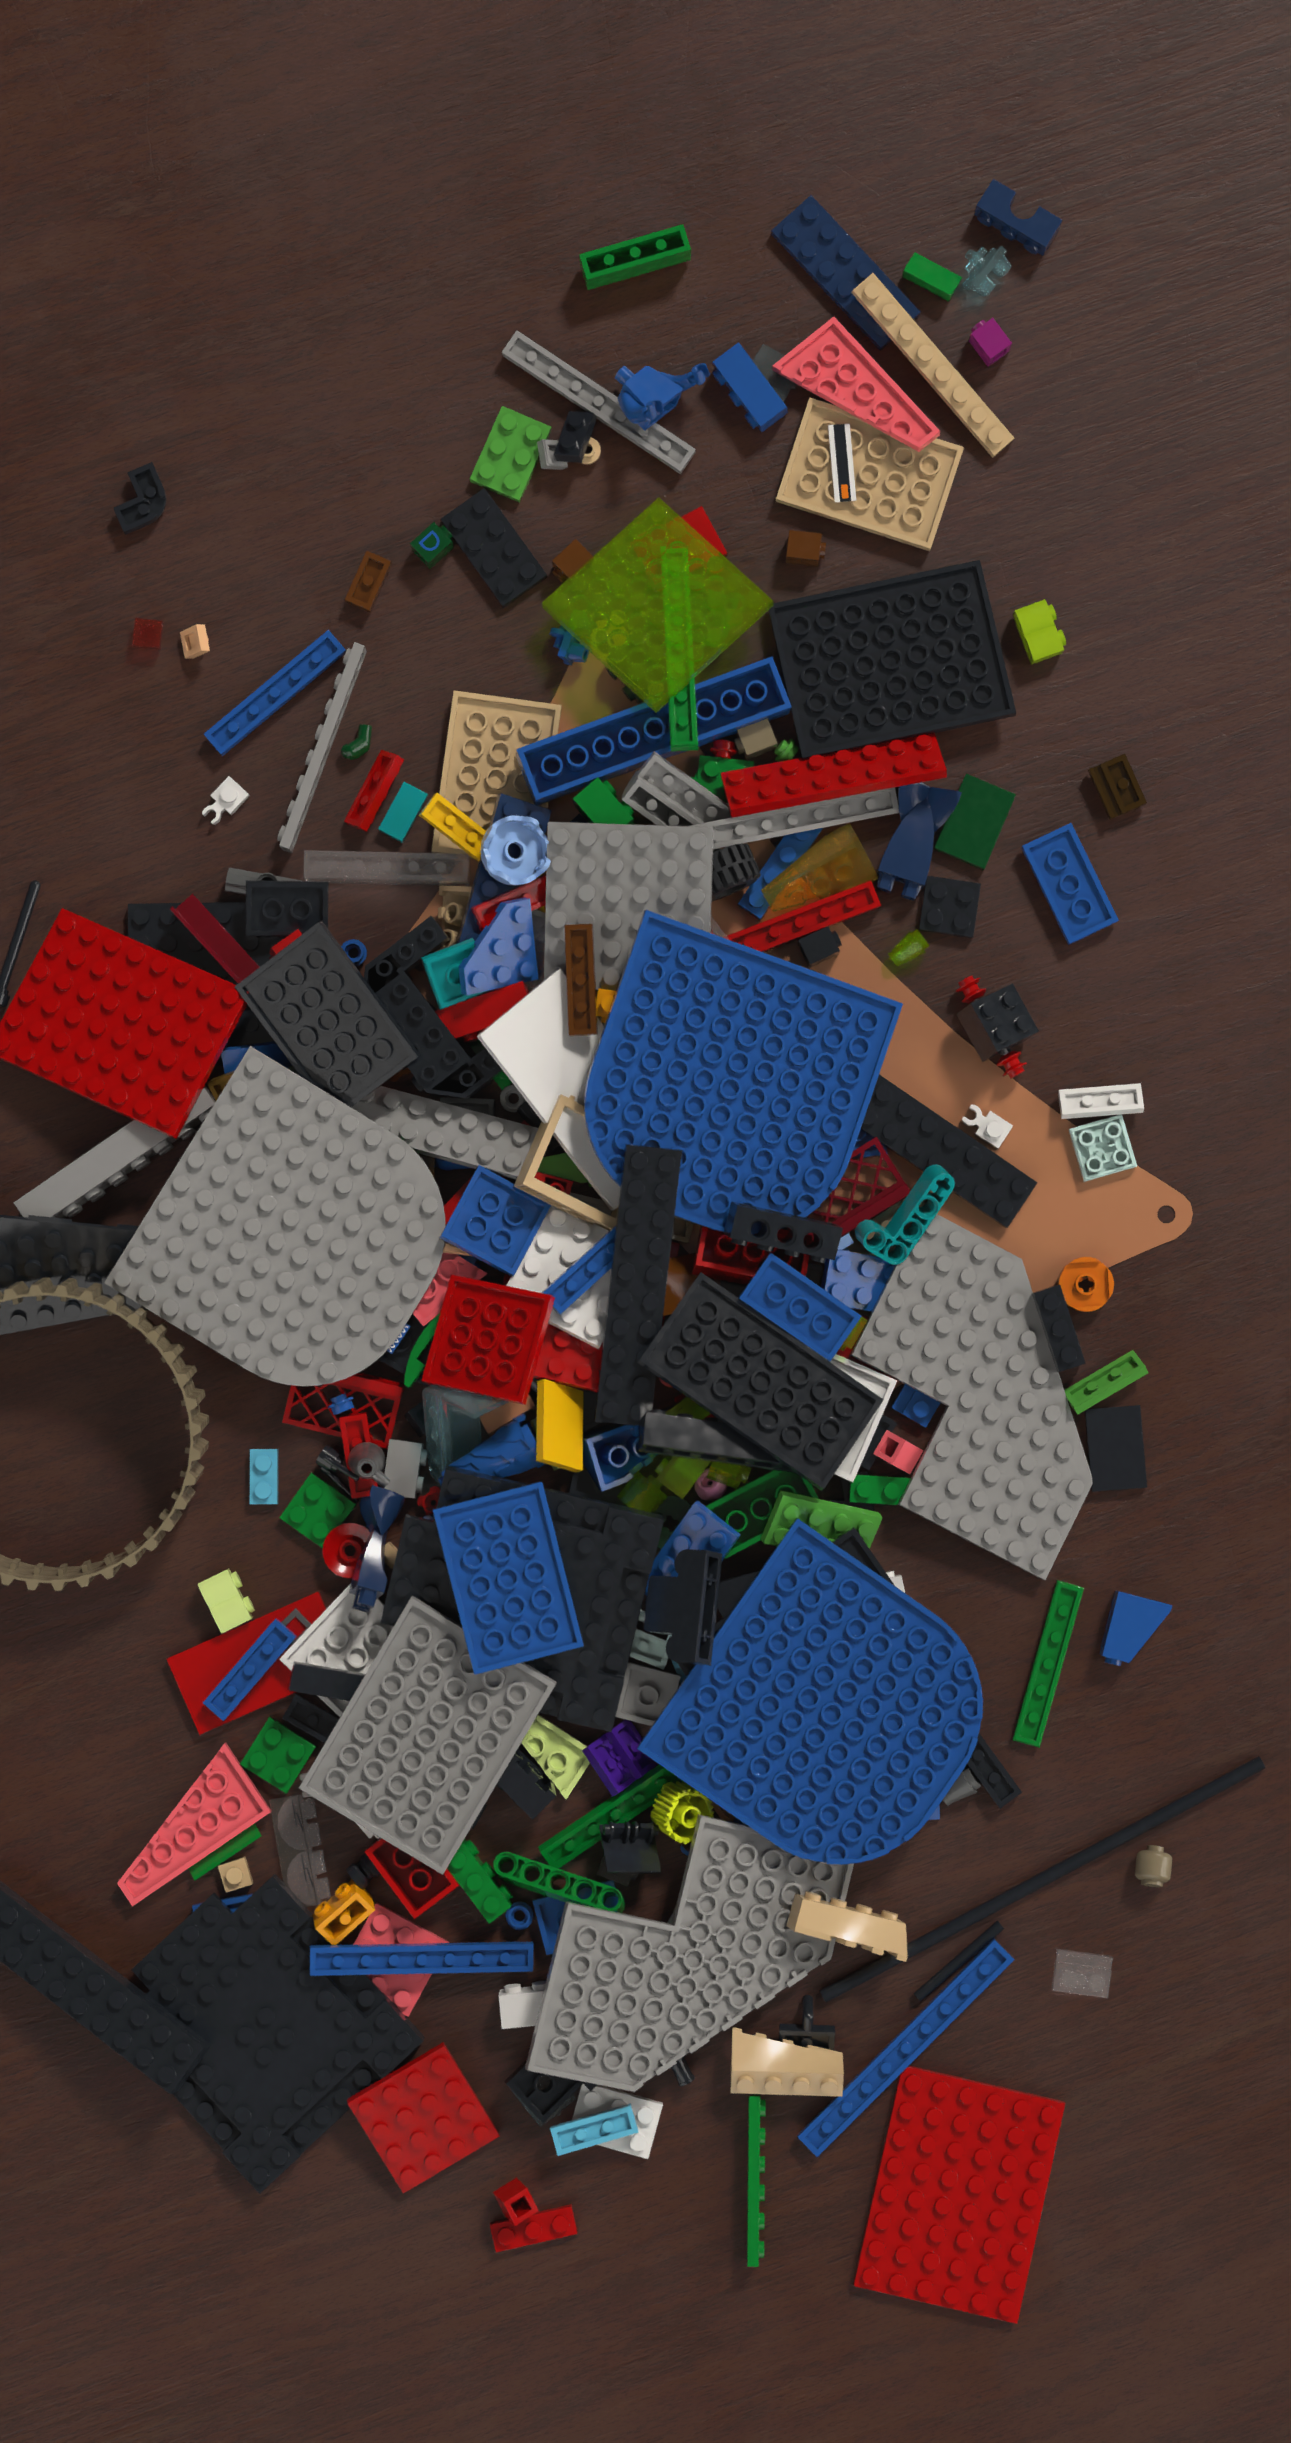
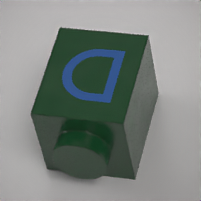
(432, 544)

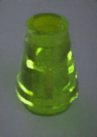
(909, 948)

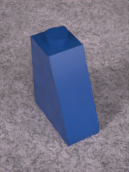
(1130, 1626)

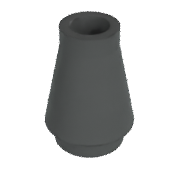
(964, 1786)

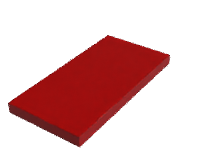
(207, 1664)

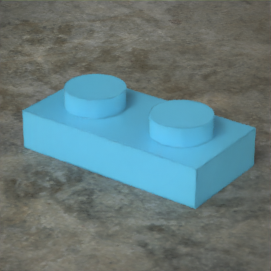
(263, 1476)

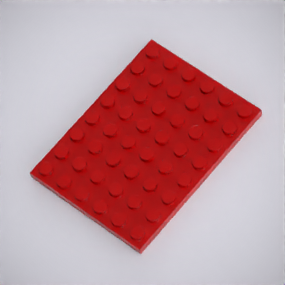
(119, 1023)
(959, 2194)

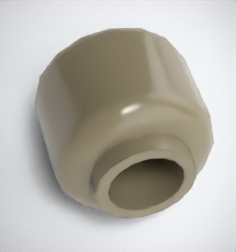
(1153, 1866)

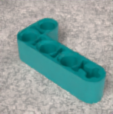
(908, 1212)

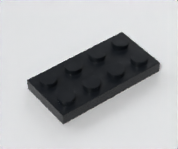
(494, 548)

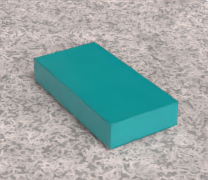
(403, 812)

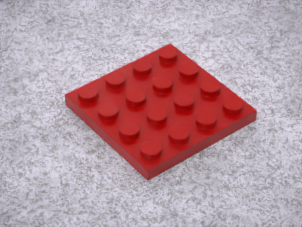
(488, 1339)
(423, 2117)

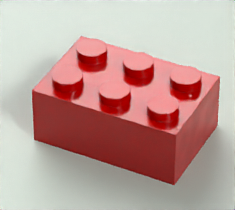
(409, 1878)

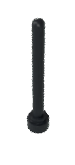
(17, 940)

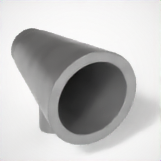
(372, 1454)

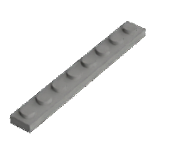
(597, 400)
(317, 758)
(802, 817)

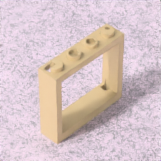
(547, 1193)

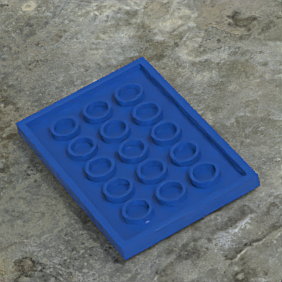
(508, 1578)

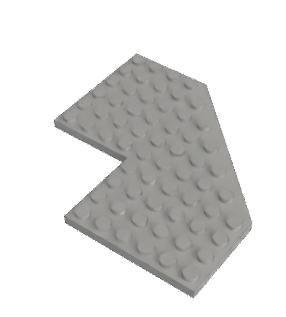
(1006, 1449)
(645, 1992)

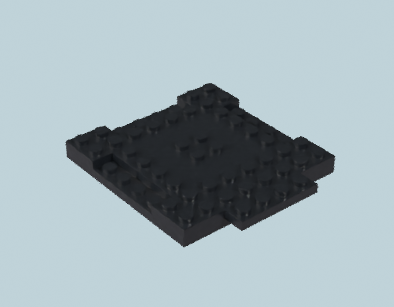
(607, 1569)
(279, 2039)

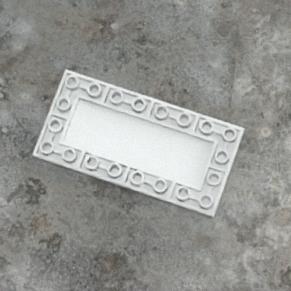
(543, 1062)

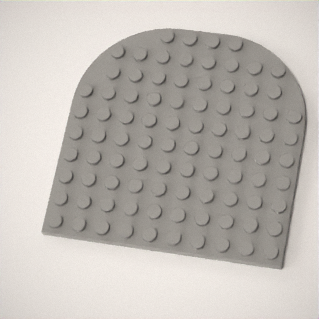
(288, 1232)

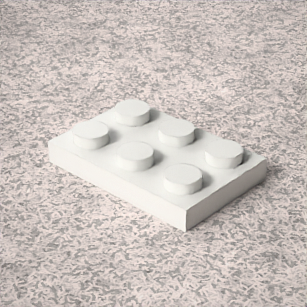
(644, 2109)

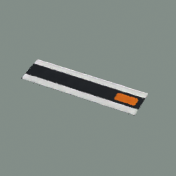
(842, 463)

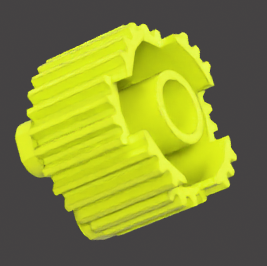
(678, 1810)

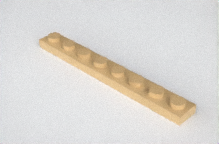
(932, 365)

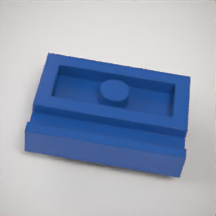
(915, 1405)

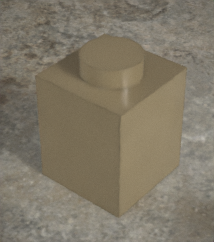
(755, 739)

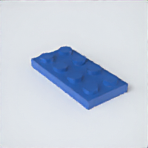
(1069, 883)
(800, 1306)
(698, 1531)

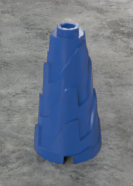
(504, 1453)

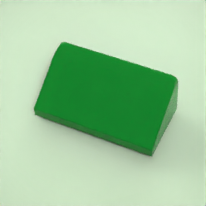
(931, 276)

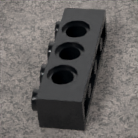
(743, 1216)

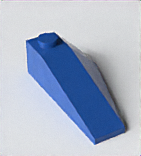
(613, 1454)

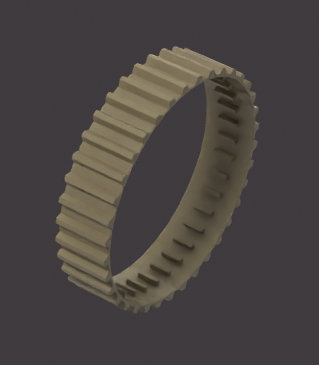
(84, 1574)

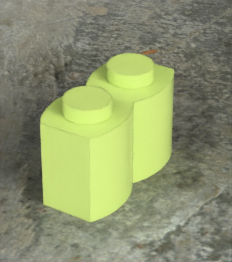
(225, 1600)

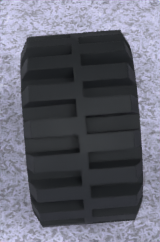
(733, 870)

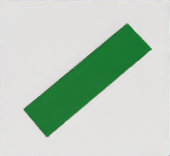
(225, 1851)

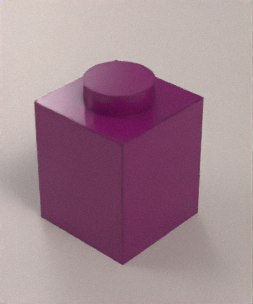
(989, 341)

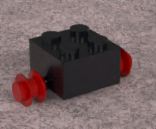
(996, 1023)

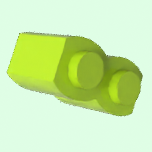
(1039, 632)

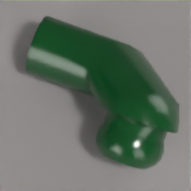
(360, 745)

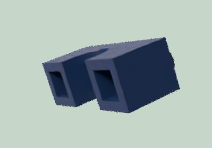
(1034, 232)

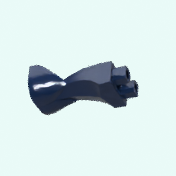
(911, 847)
(369, 1577)

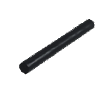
(959, 1960)

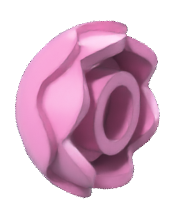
(709, 1492)

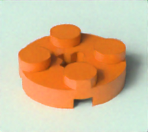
(1095, 1271)

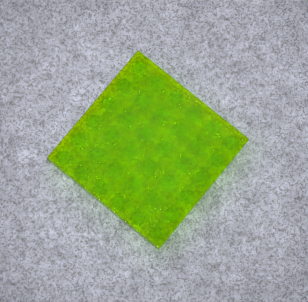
(657, 604)

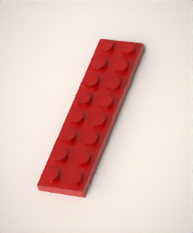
(833, 775)

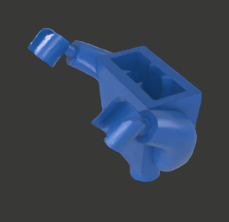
(653, 393)

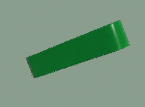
(549, 1875)

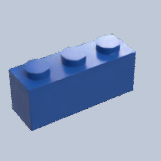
(749, 388)

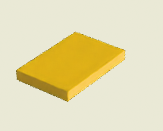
(559, 1425)

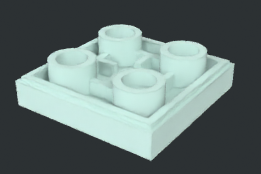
(1102, 1148)

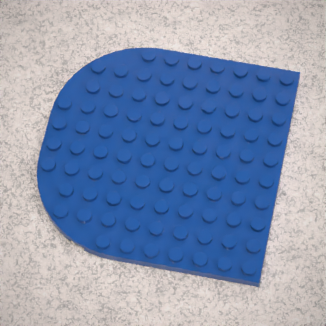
(738, 1067)
(825, 1708)

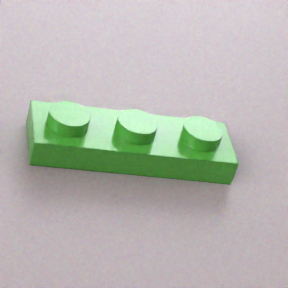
(1105, 1382)

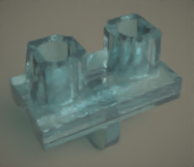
(992, 261)

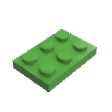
(510, 454)

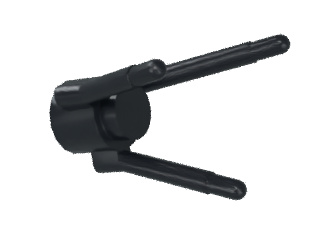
(331, 1460)

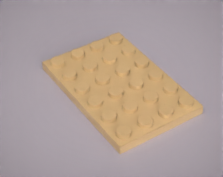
(895, 486)
(483, 751)

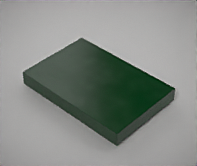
(975, 822)

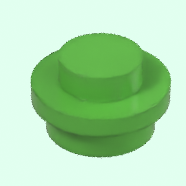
(786, 750)

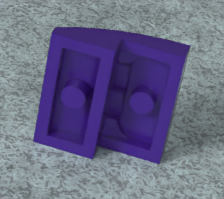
(617, 1757)

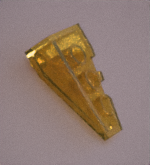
(825, 869)

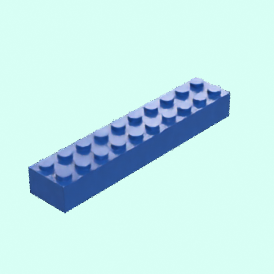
(630, 736)

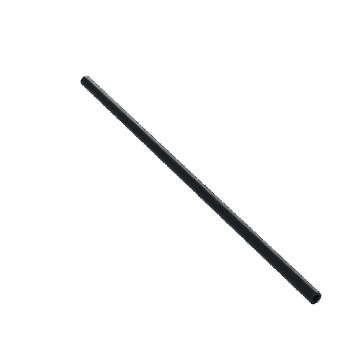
(1046, 1877)

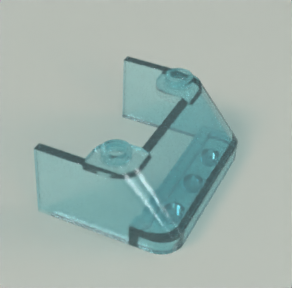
(453, 1424)

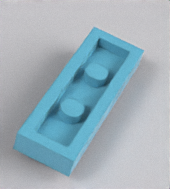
(594, 2129)

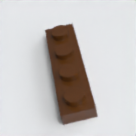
(581, 980)

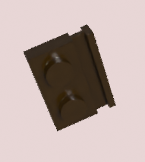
(1117, 786)

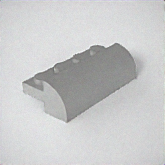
(671, 796)

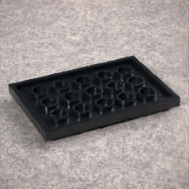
(327, 1017)

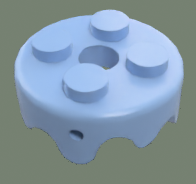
(531, 841)

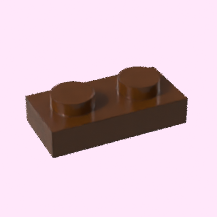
(368, 581)

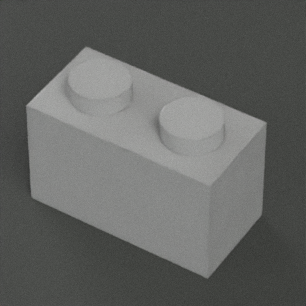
(404, 1466)

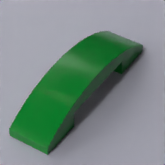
(415, 1366)

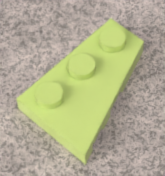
(556, 1753)

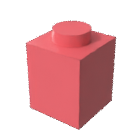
(898, 1452)

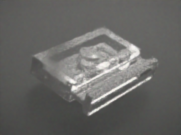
(1082, 1973)

